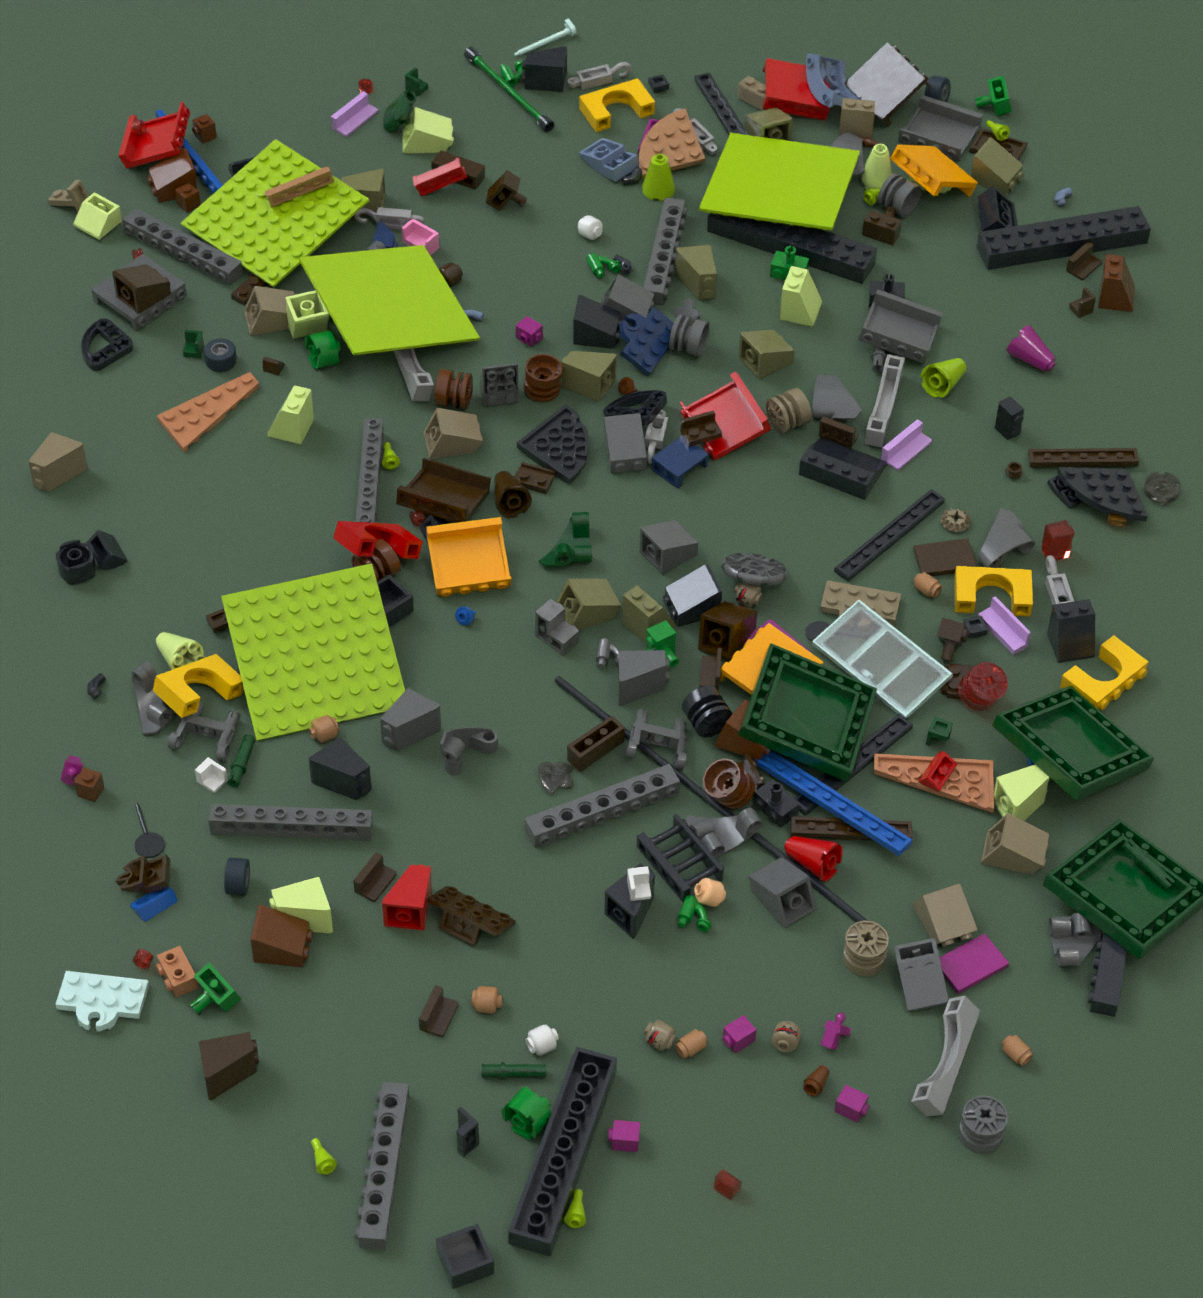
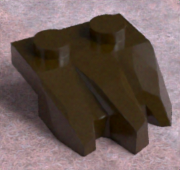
(145, 875)

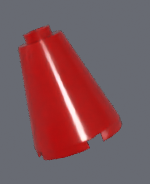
(815, 855)

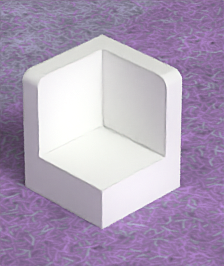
(211, 775)
(638, 883)

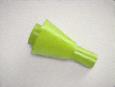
(1000, 131)
(871, 196)
(390, 459)
(324, 1161)
(575, 1215)

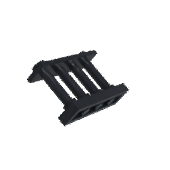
(669, 872)

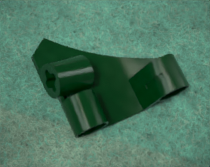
(398, 111)
(573, 545)

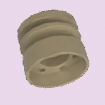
(788, 410)
(865, 948)

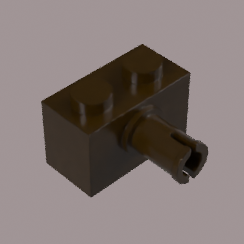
(504, 190)
(882, 226)
(953, 635)

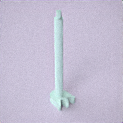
(570, 29)

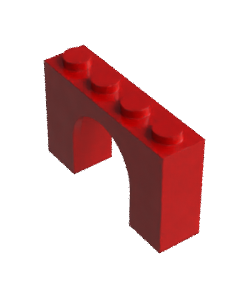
(362, 537)

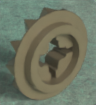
(961, 524)

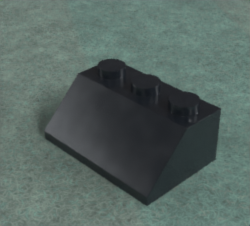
(995, 210)

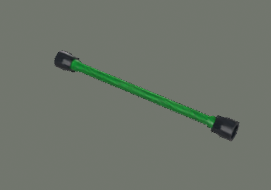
(543, 121)

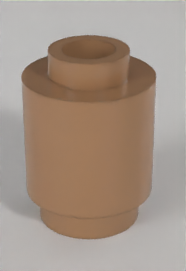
(927, 585)
(691, 1044)
(1017, 1050)

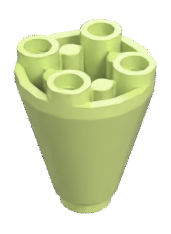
(877, 167)
(178, 650)

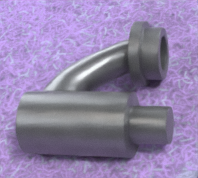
(603, 653)

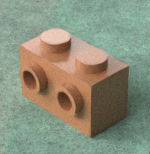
(176, 971)

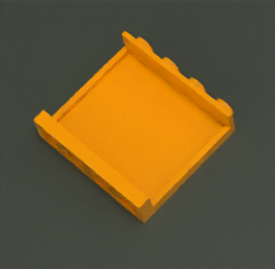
(932, 169)
(468, 556)
(746, 663)

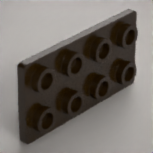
(467, 917)

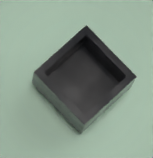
(395, 599)
(465, 1256)

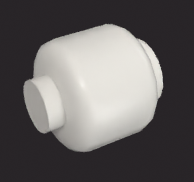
(590, 227)
(542, 1040)

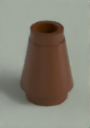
(816, 1081)

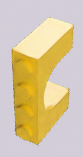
(630, 93)
(1014, 581)
(1122, 659)
(210, 670)

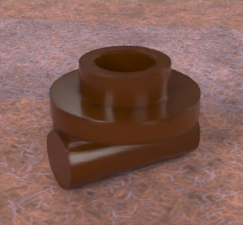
(626, 386)

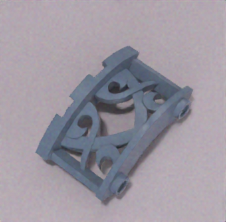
(834, 77)

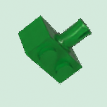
(997, 97)
(783, 261)
(662, 638)
(215, 990)

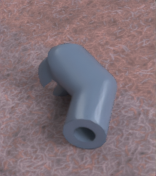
(1060, 195)
(474, 314)

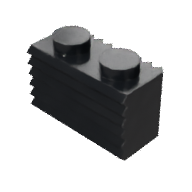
(1009, 418)

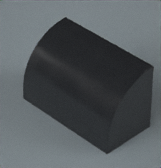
(107, 550)

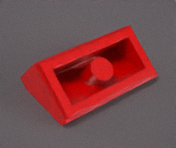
(938, 771)

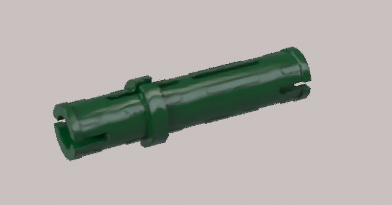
(239, 766)
(1148, 864)
(539, 1070)

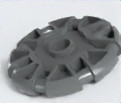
(754, 569)

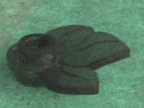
(557, 776)

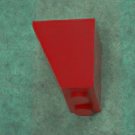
(407, 900)

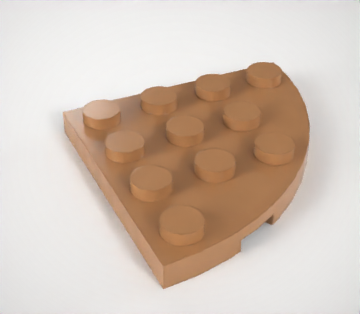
(673, 138)

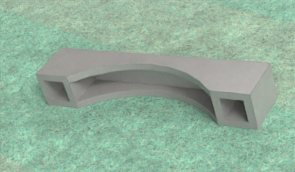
(417, 380)
(885, 401)
(959, 1024)

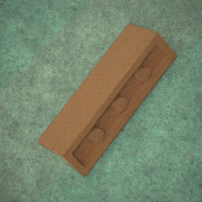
(299, 186)

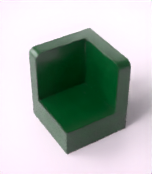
(415, 84)
(194, 344)
(939, 729)

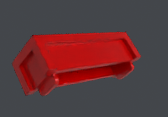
(439, 177)

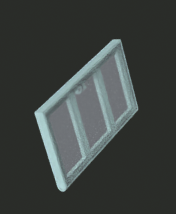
(882, 658)

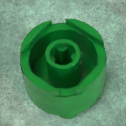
(322, 349)
(527, 1113)

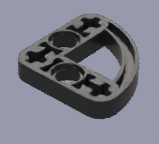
(120, 345)
(653, 403)

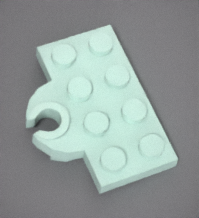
(101, 998)

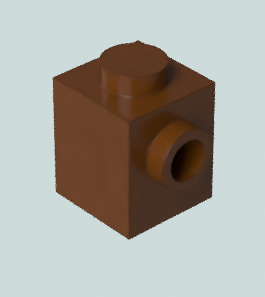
(204, 128)
(187, 197)
(89, 784)

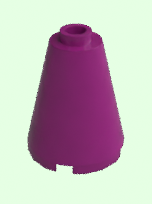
(1031, 349)

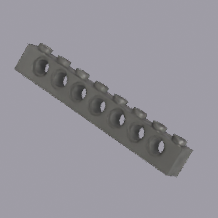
(182, 246)
(664, 249)
(370, 471)
(602, 805)
(290, 822)
(377, 1235)

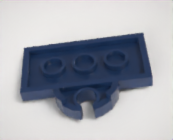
(646, 339)

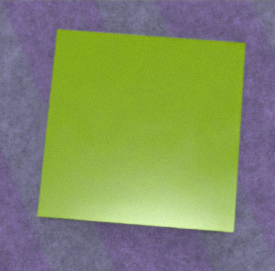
(780, 181)
(268, 237)
(388, 299)
(313, 650)

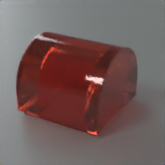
(727, 1184)

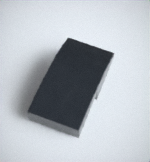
(1064, 493)

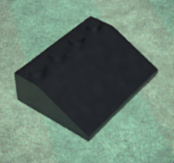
(841, 467)

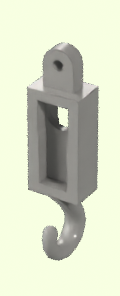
(597, 76)
(708, 142)
(390, 217)
(655, 437)
(1056, 583)

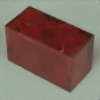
(1057, 540)

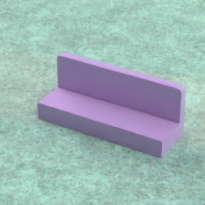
(353, 115)
(905, 446)
(1006, 626)

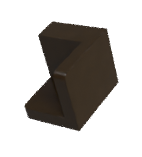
(1084, 305)

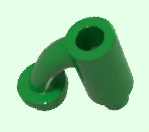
(508, 74)
(595, 263)
(687, 911)

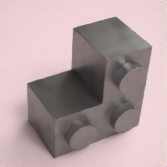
(553, 629)

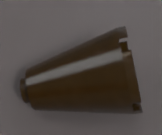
(510, 495)

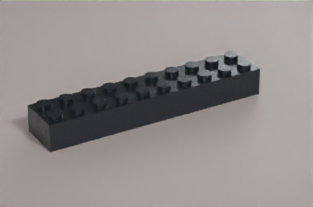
(1062, 237)
(824, 249)
(562, 1152)

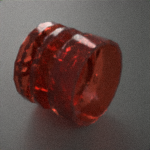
(983, 686)

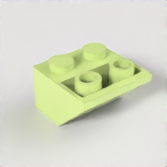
(97, 216)

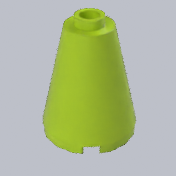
(658, 179)
(942, 376)

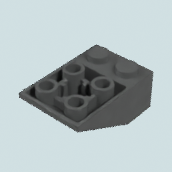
(499, 384)
(921, 974)

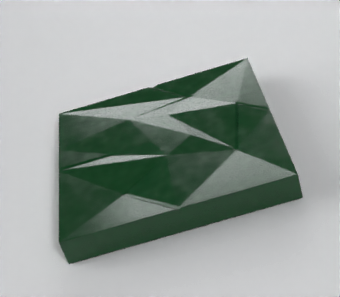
(808, 712)
(1073, 742)
(1121, 895)

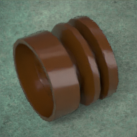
(542, 377)
(457, 389)
(383, 560)
(728, 783)

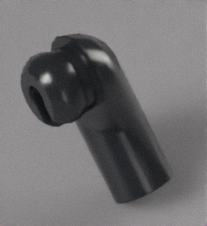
(634, 177)
(626, 266)
(92, 687)

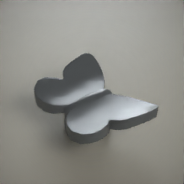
(688, 310)

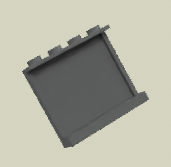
(942, 126)
(106, 293)
(900, 326)

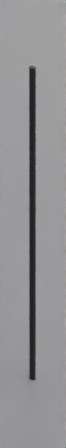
(712, 802)

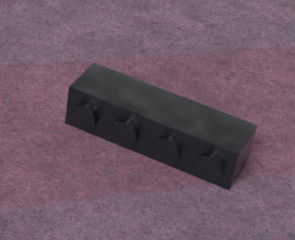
(1108, 977)

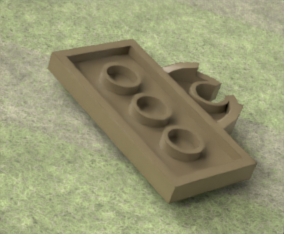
(841, 596)

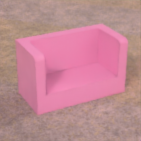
(416, 234)

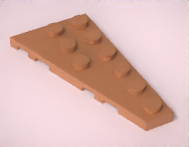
(201, 414)
(969, 782)

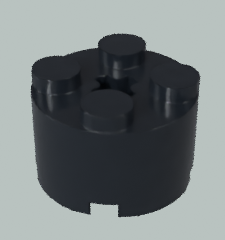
(76, 562)

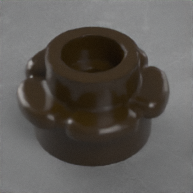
(1014, 470)

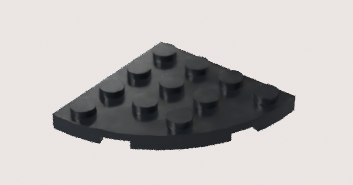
(559, 444)
(1105, 490)

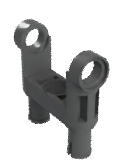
(209, 728)
(671, 739)

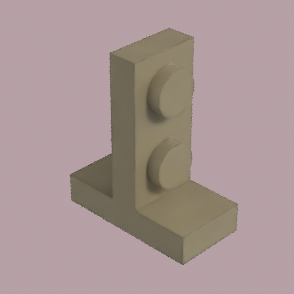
(72, 196)

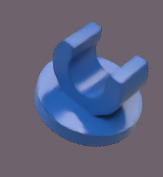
(464, 615)

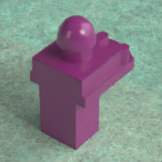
(71, 768)
(834, 1030)

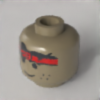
(748, 594)
(660, 1035)
(786, 1035)

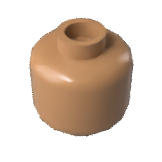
(324, 728)
(486, 999)

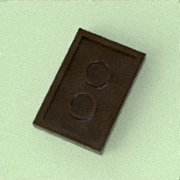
(1013, 146)
(944, 556)

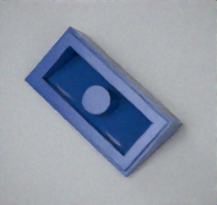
(154, 903)

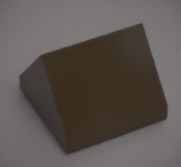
(272, 366)

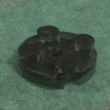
(1162, 496)

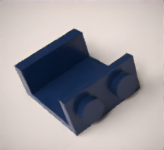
(677, 460)

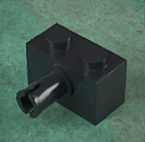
(888, 286)
(776, 803)

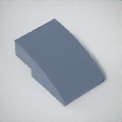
(609, 159)

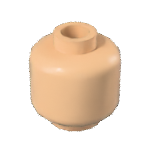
(710, 892)

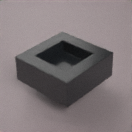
(658, 83)
(975, 626)

